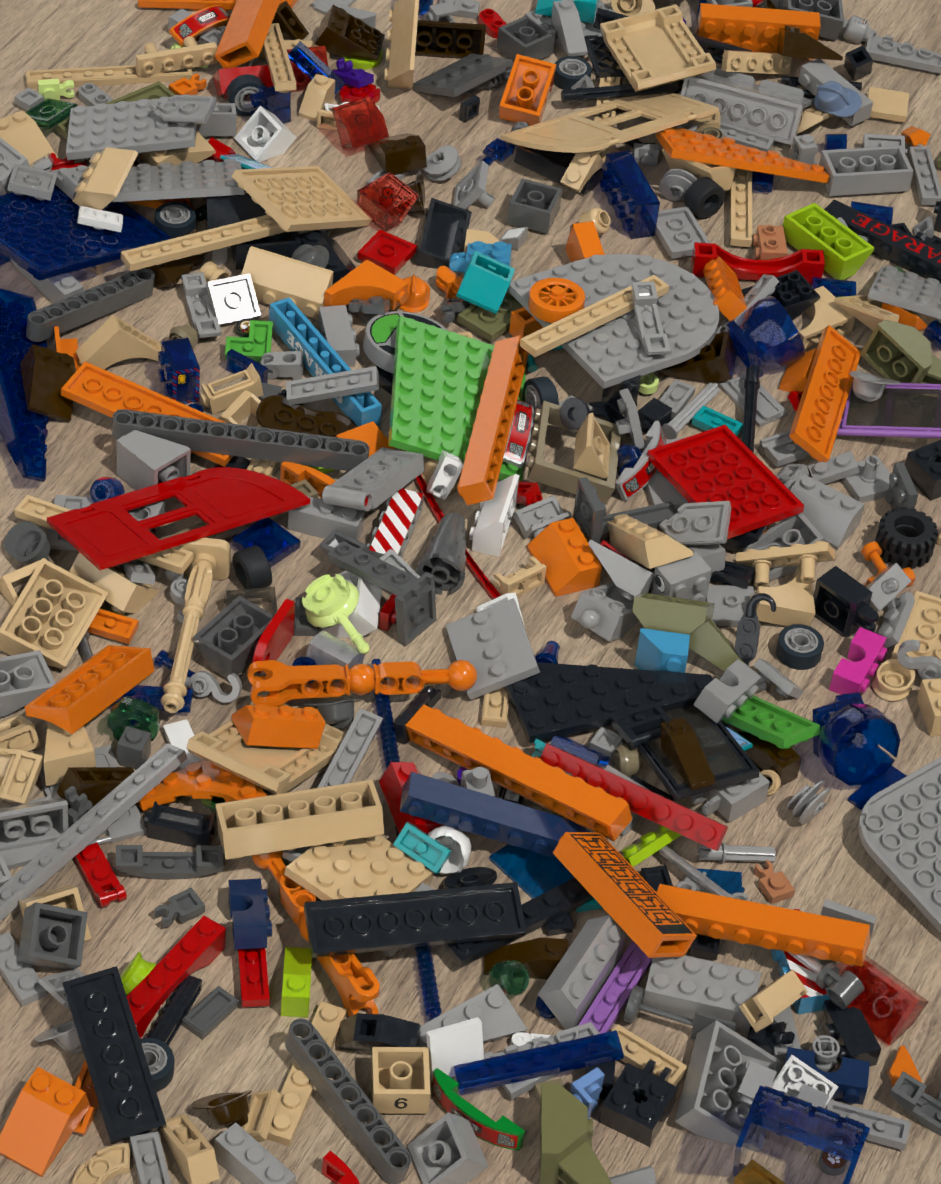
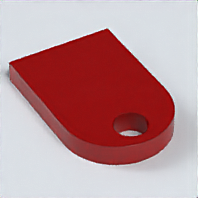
(276, 634)

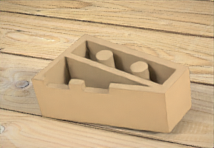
(66, 751)

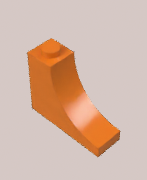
(365, 282)

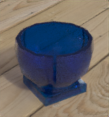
(765, 335)
(851, 741)

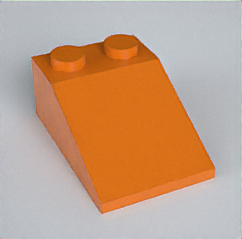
(527, 90)
(42, 1121)

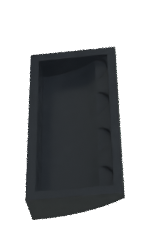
(552, 165)
(442, 234)

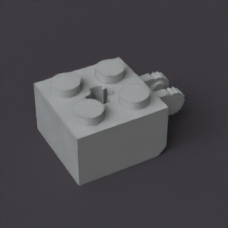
(734, 799)

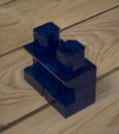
(273, 101)

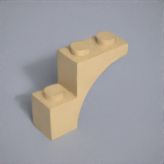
(584, 166)

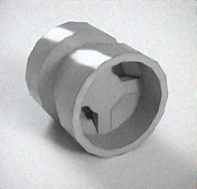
(826, 1052)

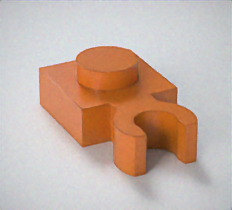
(186, 86)

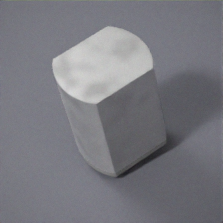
(330, 650)

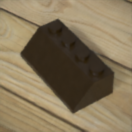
(449, 39)

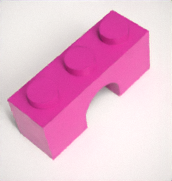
(865, 653)

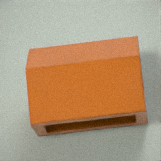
(915, 136)

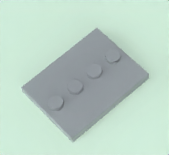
(495, 646)

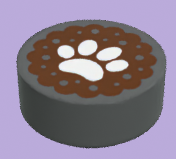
(831, 1165)

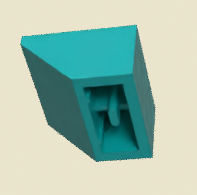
(485, 282)

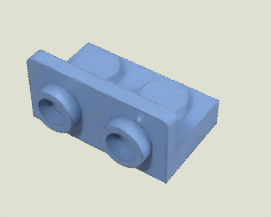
(588, 1089)

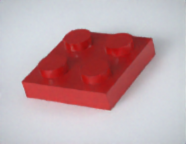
(387, 251)

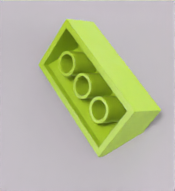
(818, 230)

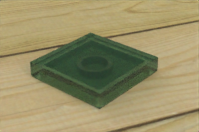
(50, 112)

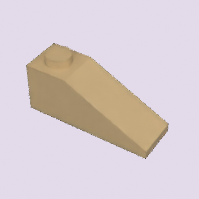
(190, 1150)

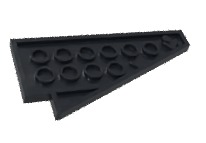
(583, 698)

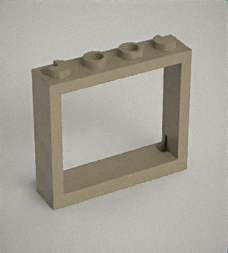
(561, 477)

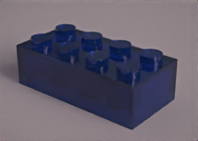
(630, 194)

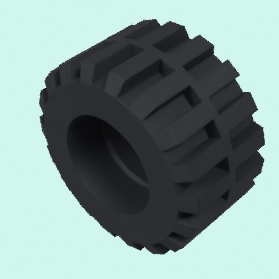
(906, 537)

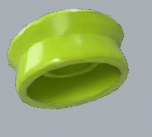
(135, 972)

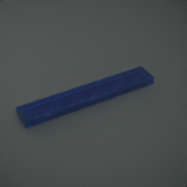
(538, 1062)

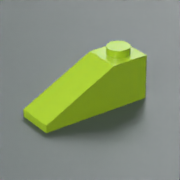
(296, 982)

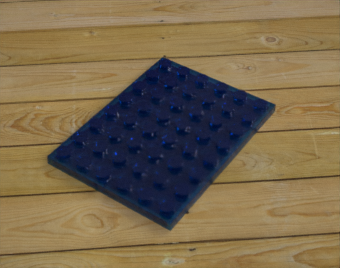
(50, 242)

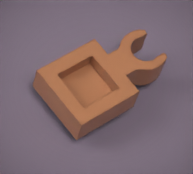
(773, 885)

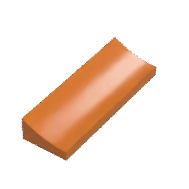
(92, 687)

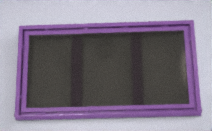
(902, 411)

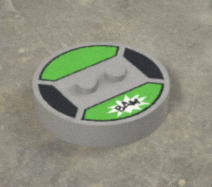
(381, 337)

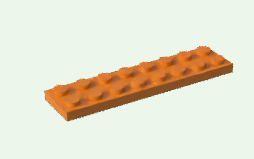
(110, 393)
(825, 395)

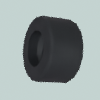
(704, 197)
(252, 568)

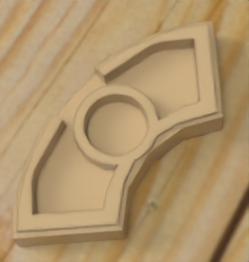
(104, 1165)

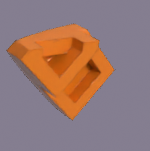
(900, 1063)

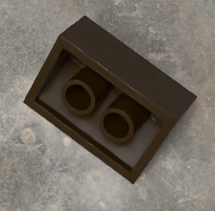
(168, 272)

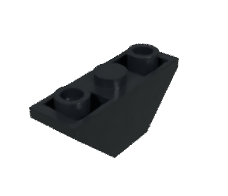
(377, 1030)

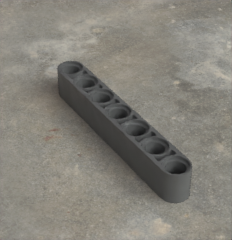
(90, 304)
(347, 1112)

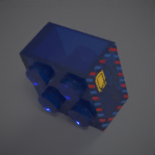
(179, 371)

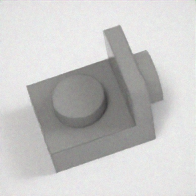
(646, 154)

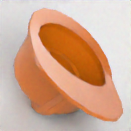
(417, 295)

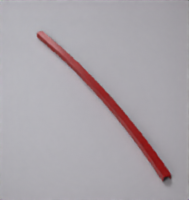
(470, 563)

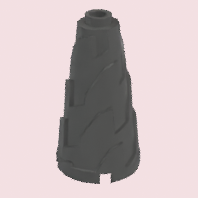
(446, 555)

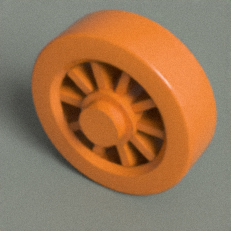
(555, 299)

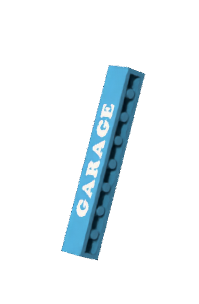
(320, 358)

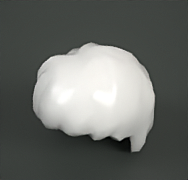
(458, 843)

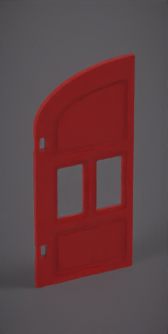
(216, 495)

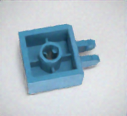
(499, 251)

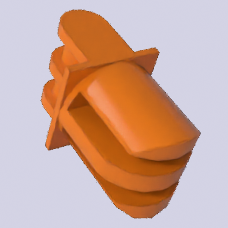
(448, 281)

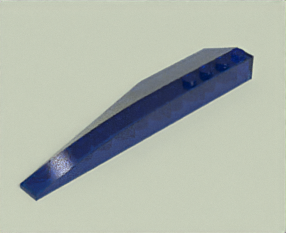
(21, 429)

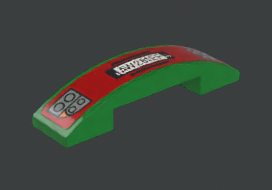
(499, 1133)

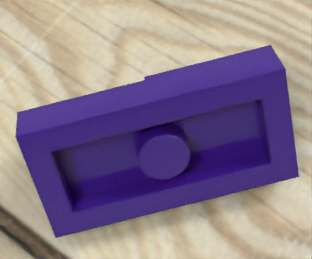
(353, 77)

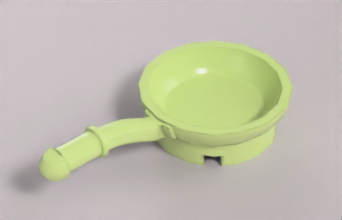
(330, 603)

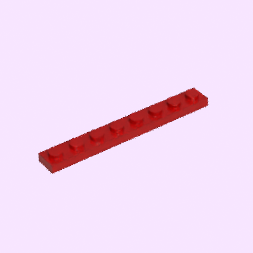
(640, 800)

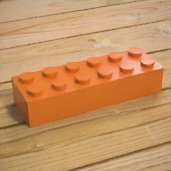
(752, 26)

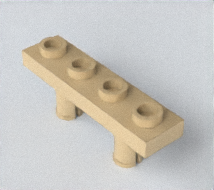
(175, 59)
(756, 62)
(796, 554)

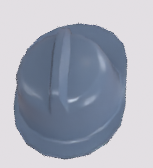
(837, 99)

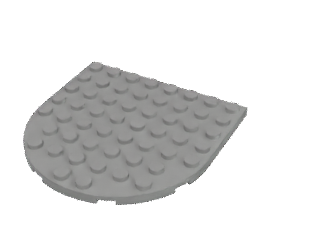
(615, 348)

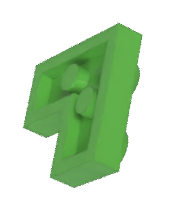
(256, 345)

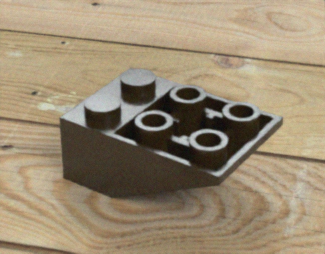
(348, 35)

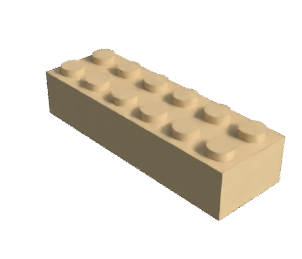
(299, 819)

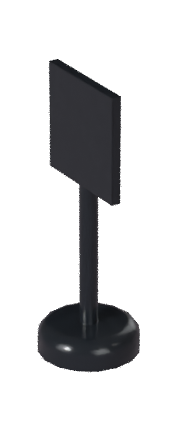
(575, 410)

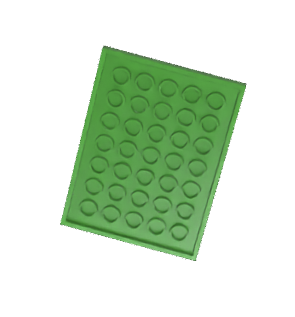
(438, 391)

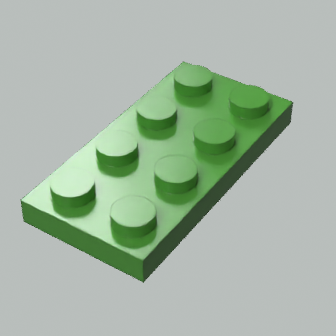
(772, 723)

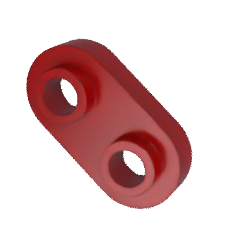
(492, 21)

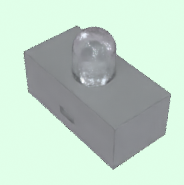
(887, 586)

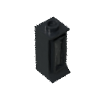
(179, 826)

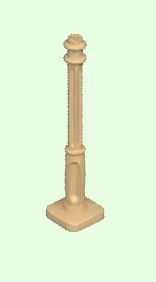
(210, 562)

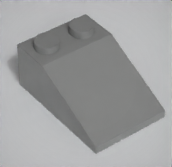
(789, 531)
(22, 680)

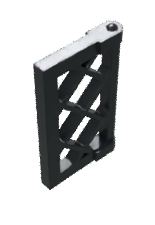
(607, 70)

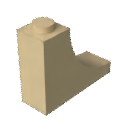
(822, 314)
(115, 343)
(792, 600)

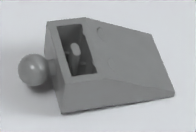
(605, 612)

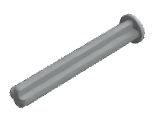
(685, 416)

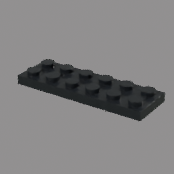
(114, 1055)

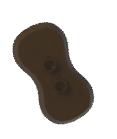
(277, 414)

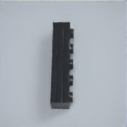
(178, 1008)

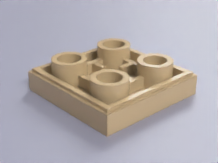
(888, 104)

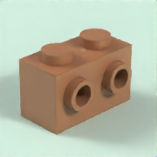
(769, 242)

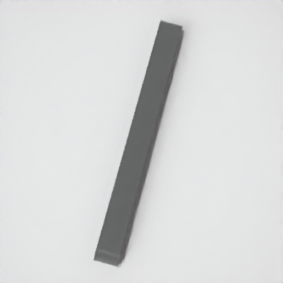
(244, 440)

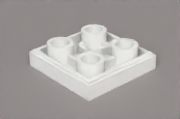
(455, 1045)
(798, 1073)

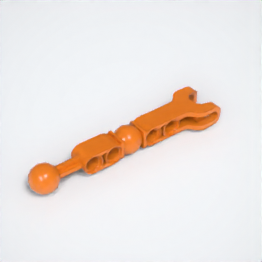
(290, 682)
(344, 970)

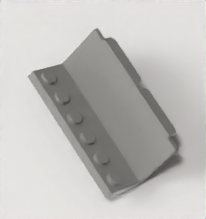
(763, 108)

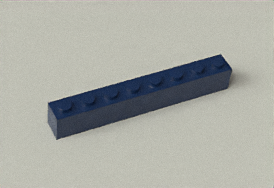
(484, 814)

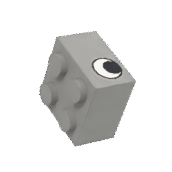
(683, 578)

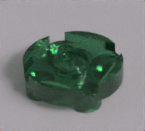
(133, 709)

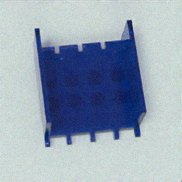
(805, 1124)

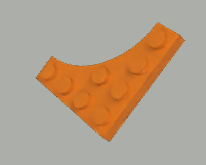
(200, 781)

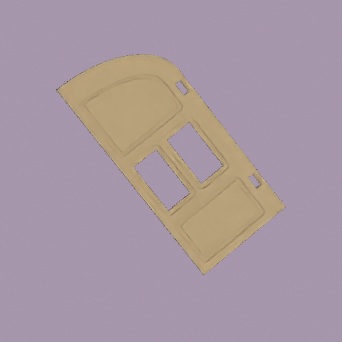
(578, 134)

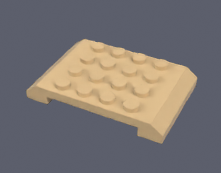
(655, 48)
(265, 766)

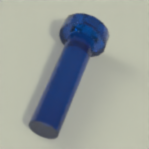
(163, 660)

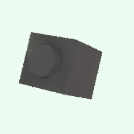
(133, 748)

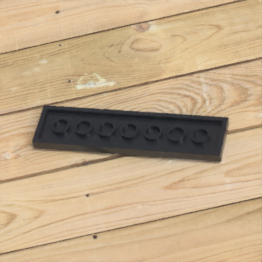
(414, 919)

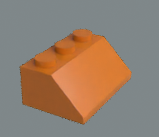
(567, 556)
(279, 726)

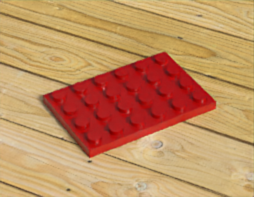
(722, 468)

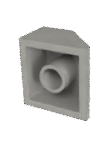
(448, 1152)

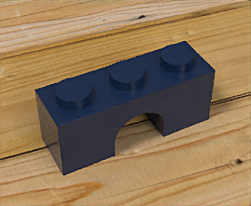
(249, 913)
(850, 1078)

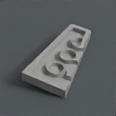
(493, 1010)

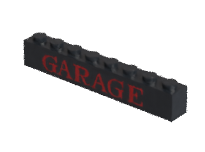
(891, 242)

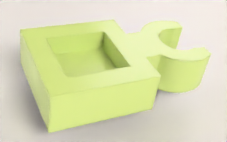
(53, 89)

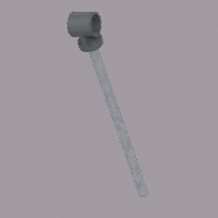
(840, 988)

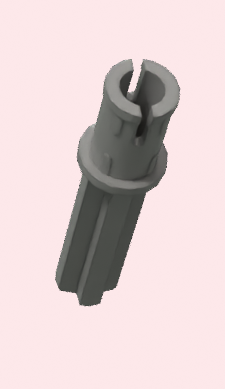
(737, 853)

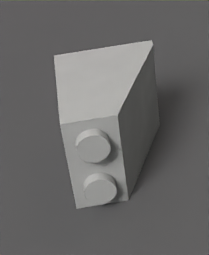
(150, 459)

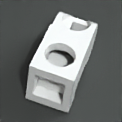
(445, 475)

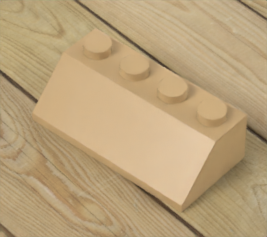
(283, 277)
(644, 543)

